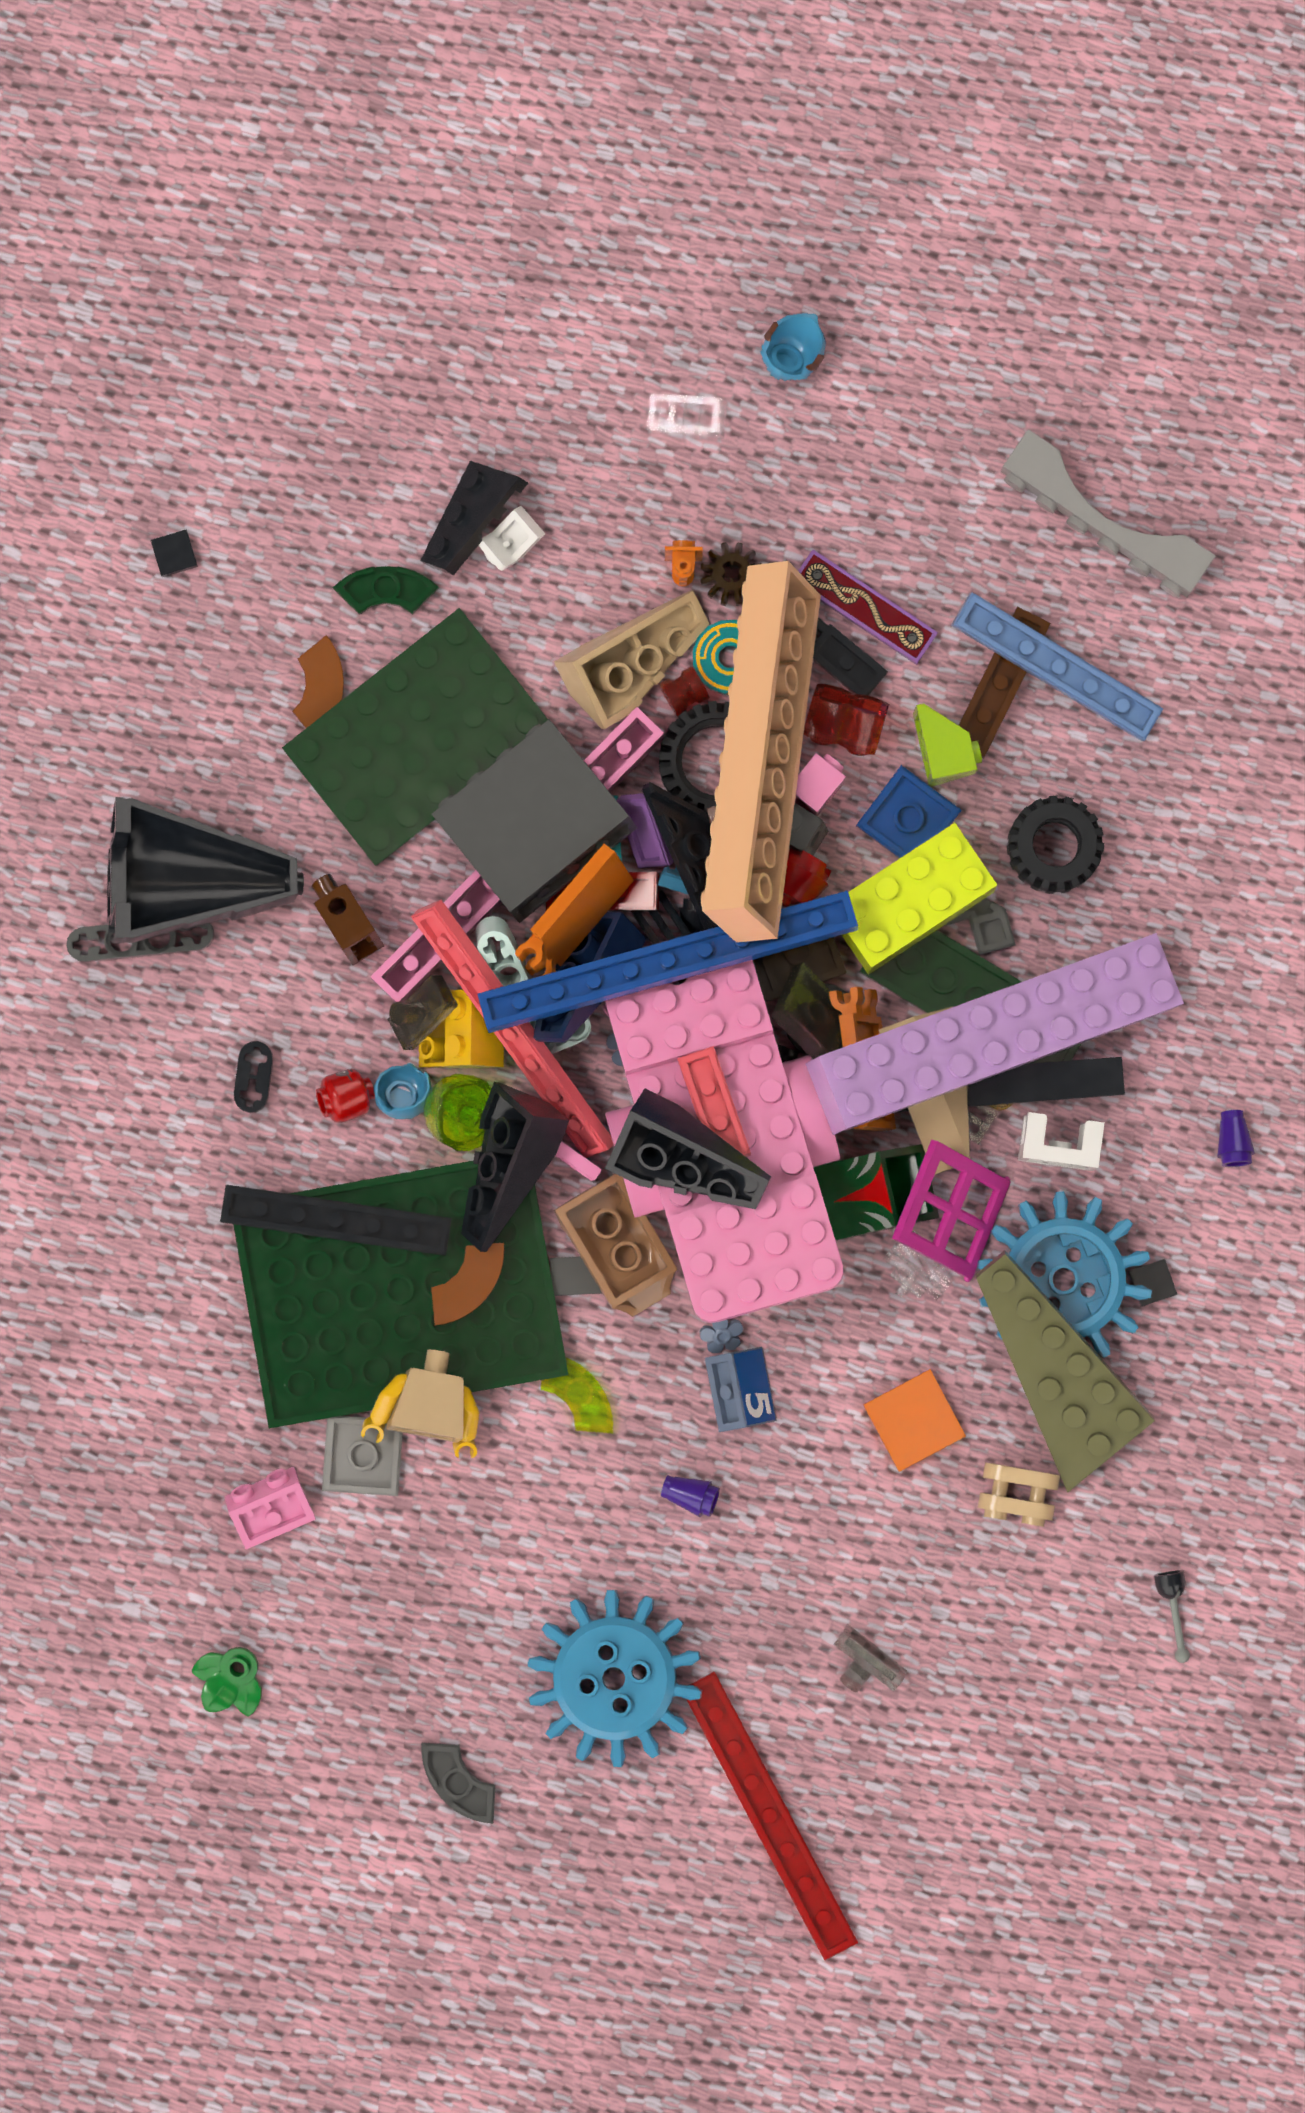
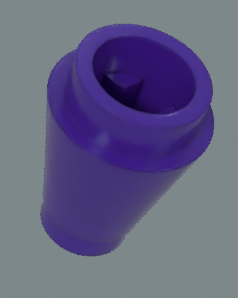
(1234, 1140)
(691, 1494)

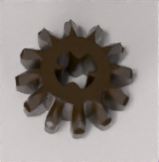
(718, 573)

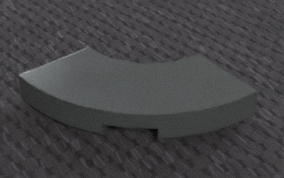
(456, 1784)

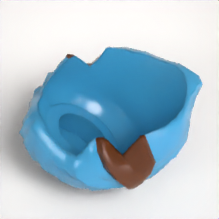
(793, 347)

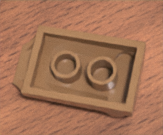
(616, 1247)

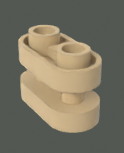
(1032, 1511)

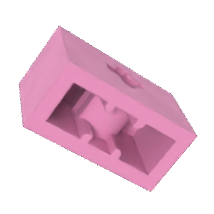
(819, 783)

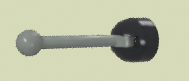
(1172, 1587)

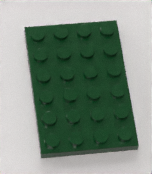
(414, 735)

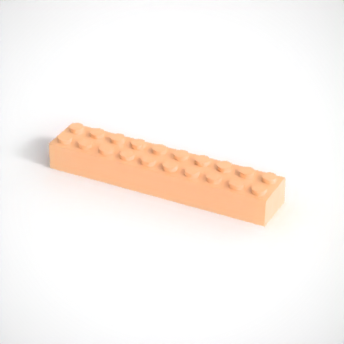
(761, 752)

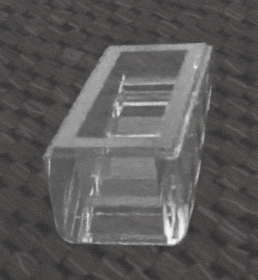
(704, 403)

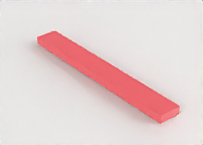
(531, 1056)

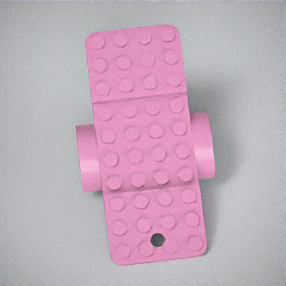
(730, 1253)

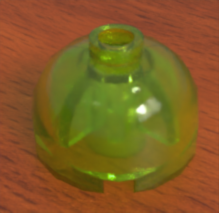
(455, 1111)

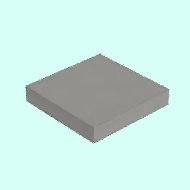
(359, 1462)

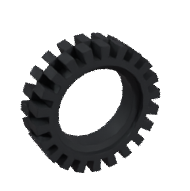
(673, 745)

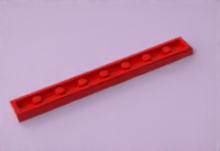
(771, 1818)

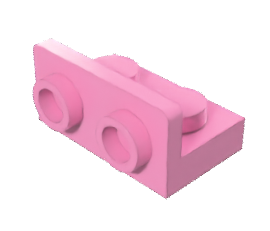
(269, 1507)

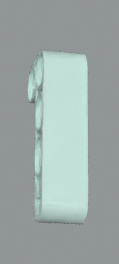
(506, 957)

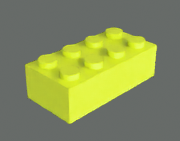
(916, 897)

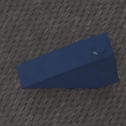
(609, 937)

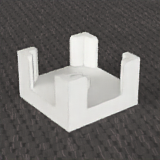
(1059, 1152)

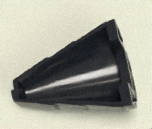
(185, 874)

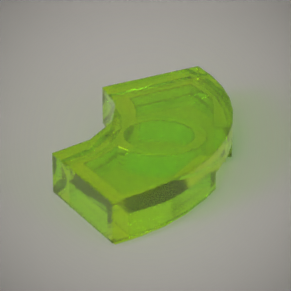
(583, 1397)

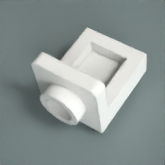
(511, 539)

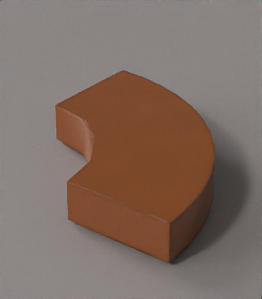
(322, 679)
(469, 1286)

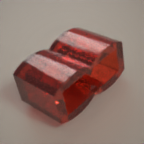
(845, 719)

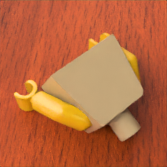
(428, 1405)

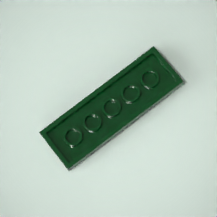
(944, 975)

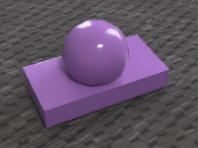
(646, 840)

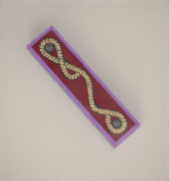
(867, 608)

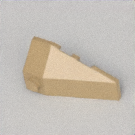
(622, 665)
(942, 1117)

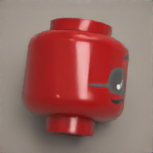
(345, 1095)

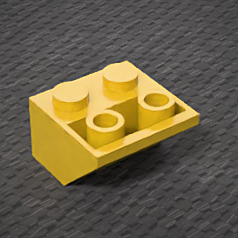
(461, 1040)

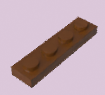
(997, 690)

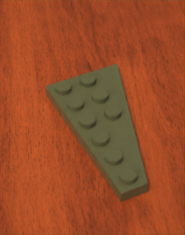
(1071, 1389)

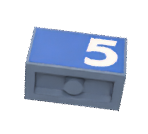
(740, 1389)

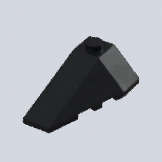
(515, 1151)
(677, 1151)

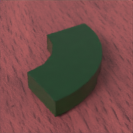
(383, 586)

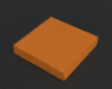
(914, 1420)

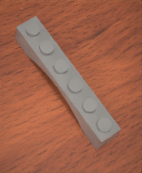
(1172, 559)

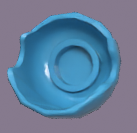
(399, 1102)

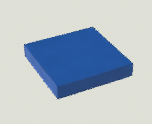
(907, 814)

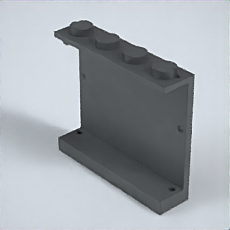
(533, 820)

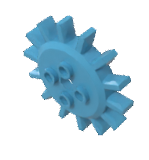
(1098, 1264)
(646, 1697)

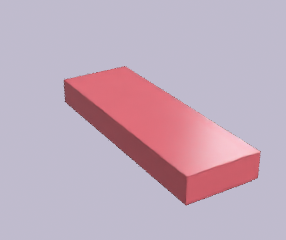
(712, 1097)

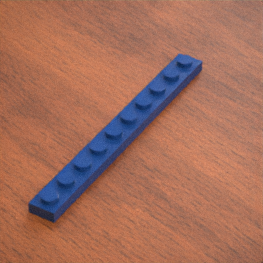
(660, 964)

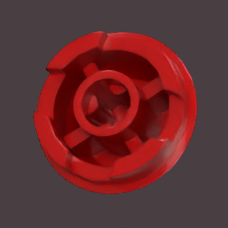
(804, 878)

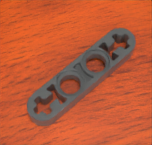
(137, 949)

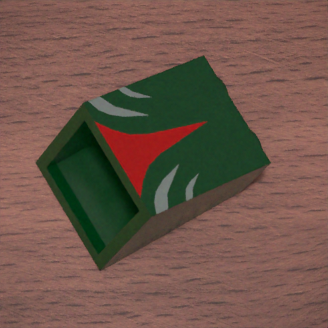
(871, 1191)

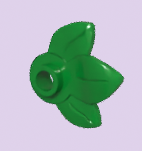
(227, 1686)

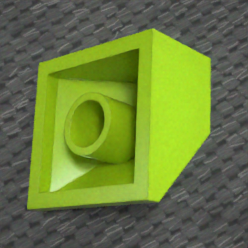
(944, 747)

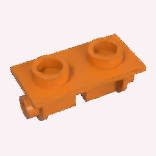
(683, 558)

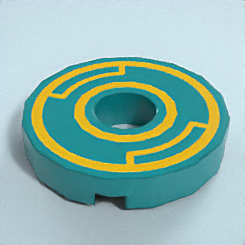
(706, 655)

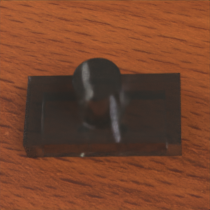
(421, 1012)
(867, 1661)

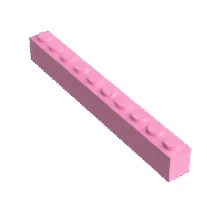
(475, 899)

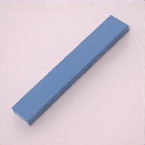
(1056, 666)

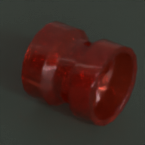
(684, 691)

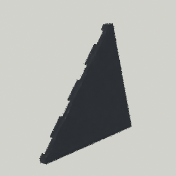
(687, 839)

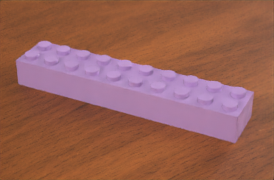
(994, 1033)

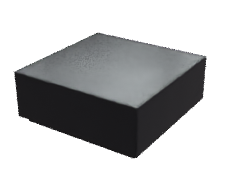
(174, 553)
(1156, 1278)

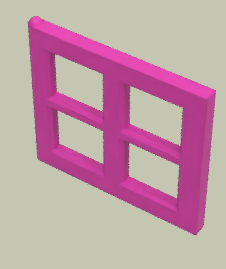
(952, 1210)

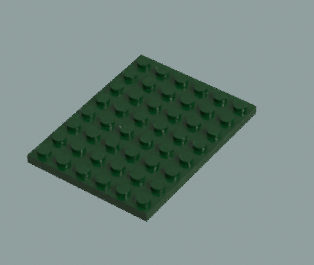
(350, 1316)

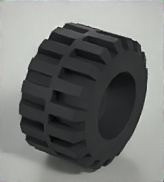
(1048, 877)

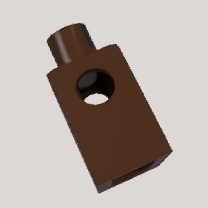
(352, 926)

